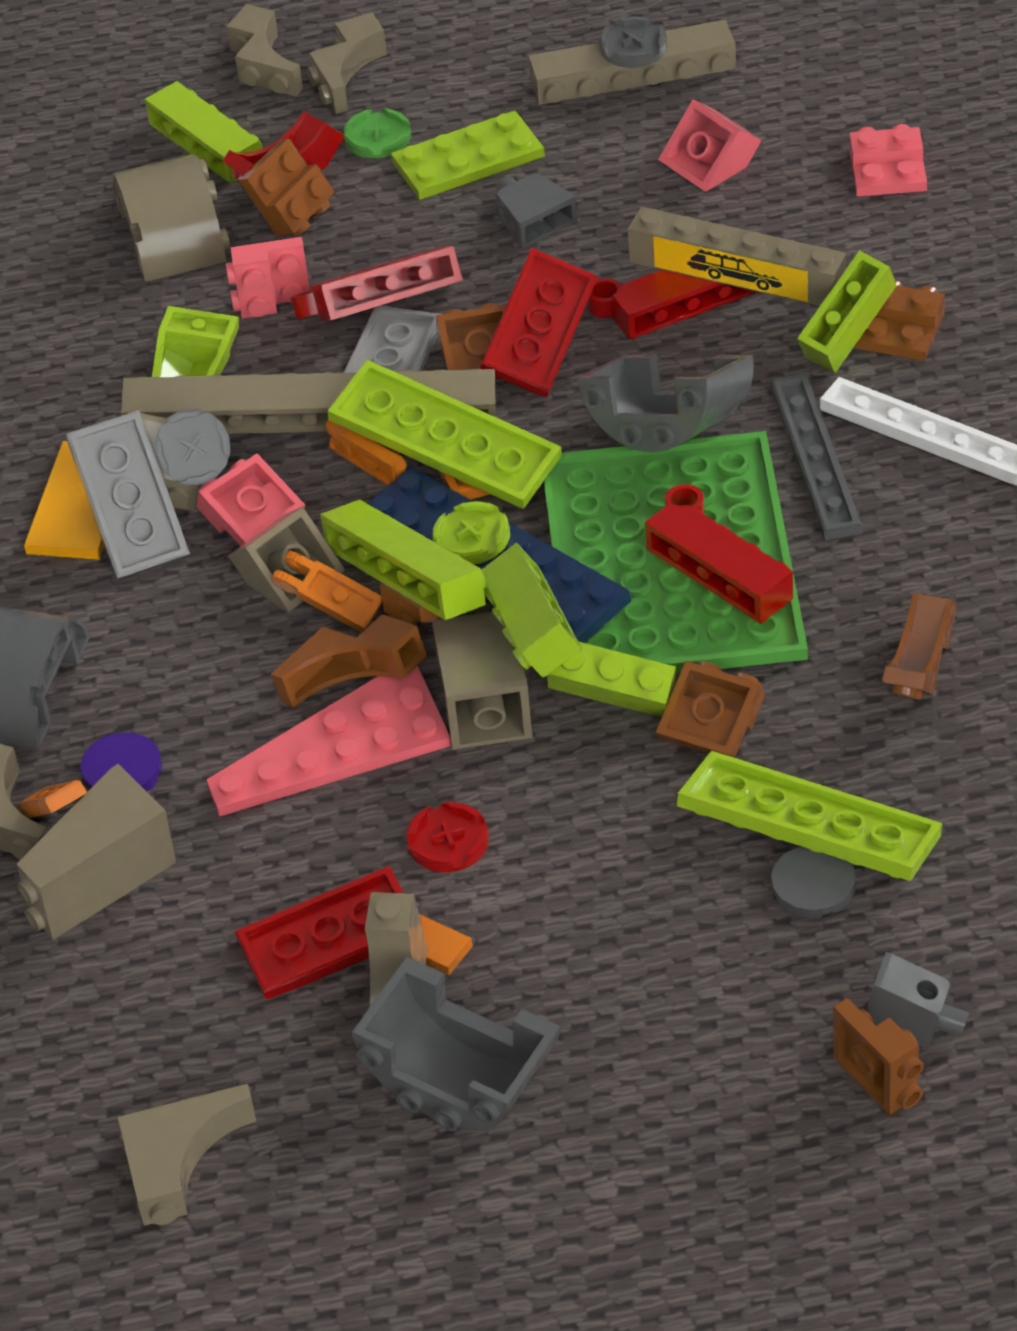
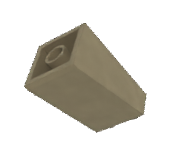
(481, 681)
(95, 854)

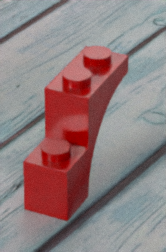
(310, 136)

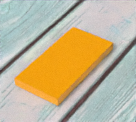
(64, 517)

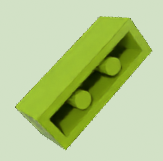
(847, 312)
(615, 679)

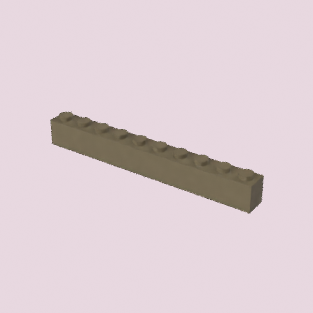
(283, 400)

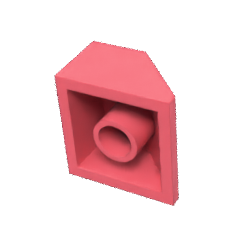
(708, 147)

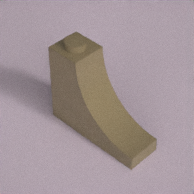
(392, 935)
(171, 1139)

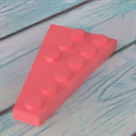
(356, 734)

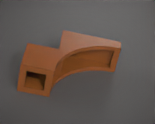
(921, 646)
(329, 657)

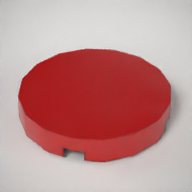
(447, 837)

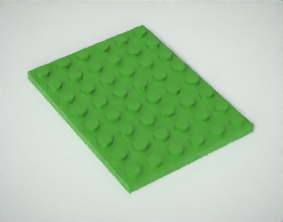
(599, 517)

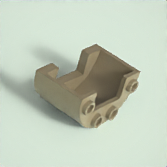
(171, 216)

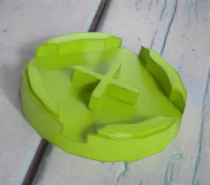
(473, 531)

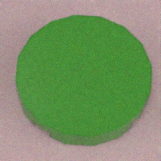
(377, 133)

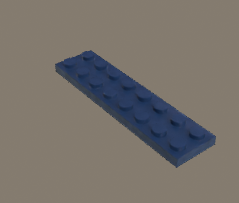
(582, 593)

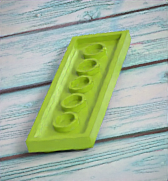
(445, 433)
(810, 815)

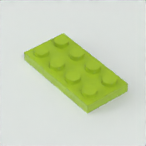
(467, 154)

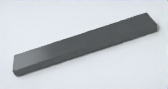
(816, 457)

